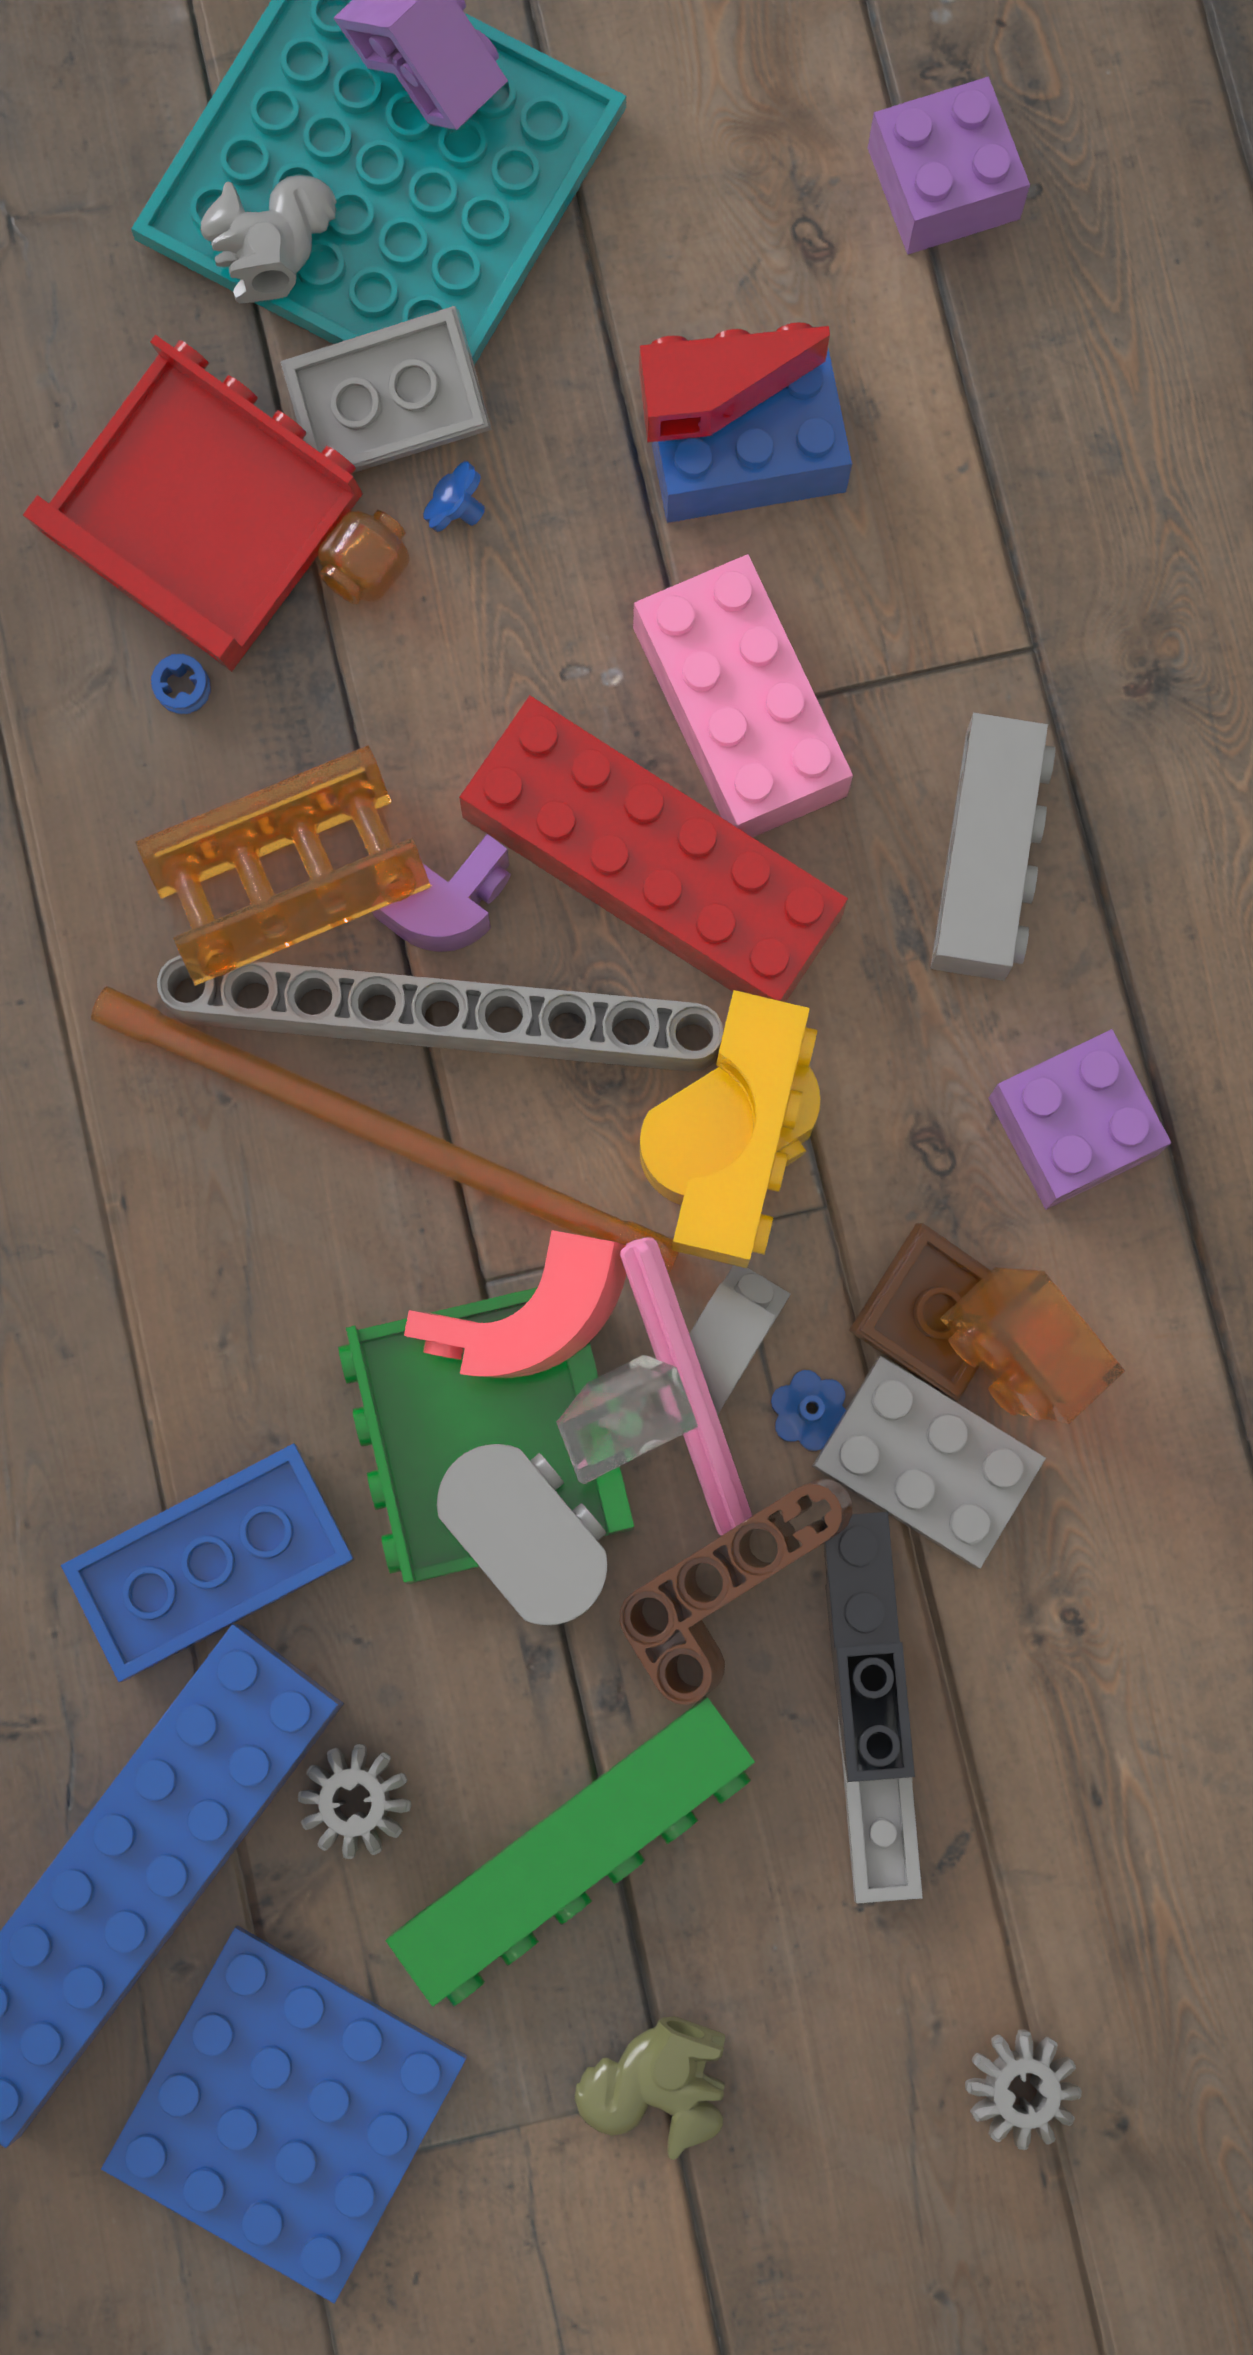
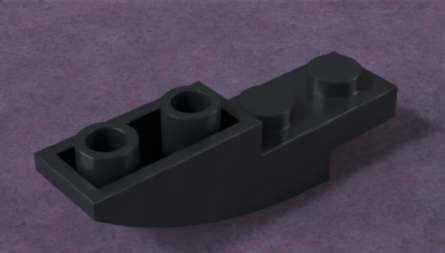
(867, 1651)

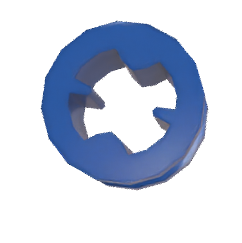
(178, 665)

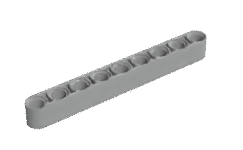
(467, 1032)

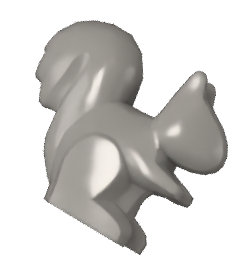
(272, 244)

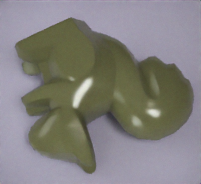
(659, 2071)

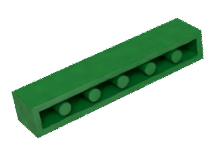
(570, 1852)

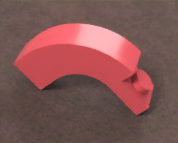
(563, 1315)

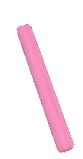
(674, 1346)

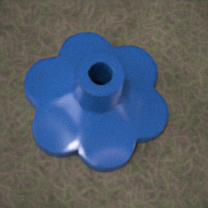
(454, 499)
(793, 1419)

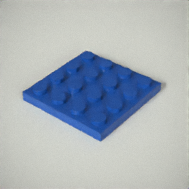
(284, 2113)

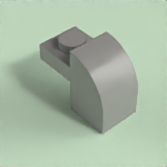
(734, 1328)

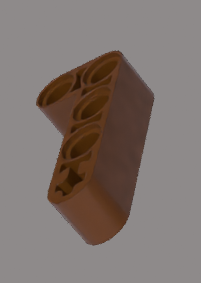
(740, 1573)

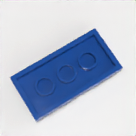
(207, 1562)

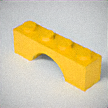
(760, 1051)

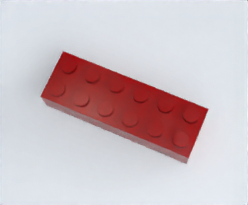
(651, 855)

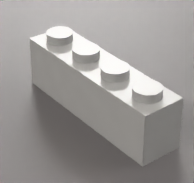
(990, 847)

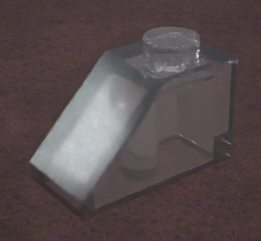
(625, 1416)

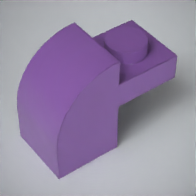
(449, 912)

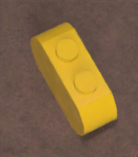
(710, 1128)

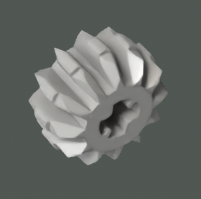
(350, 1779)
(1001, 2099)

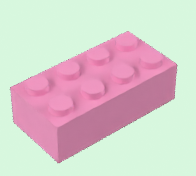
(741, 698)

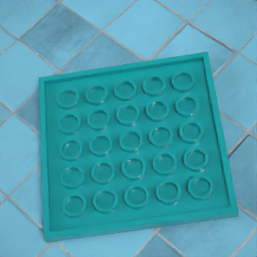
(419, 206)

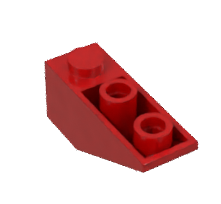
(710, 382)

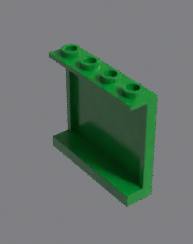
(429, 1415)

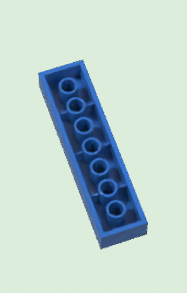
(146, 1859)

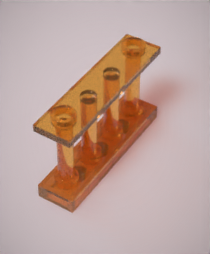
(267, 822)

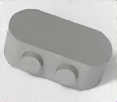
(524, 1532)

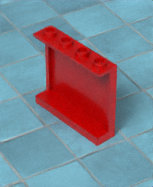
(199, 503)

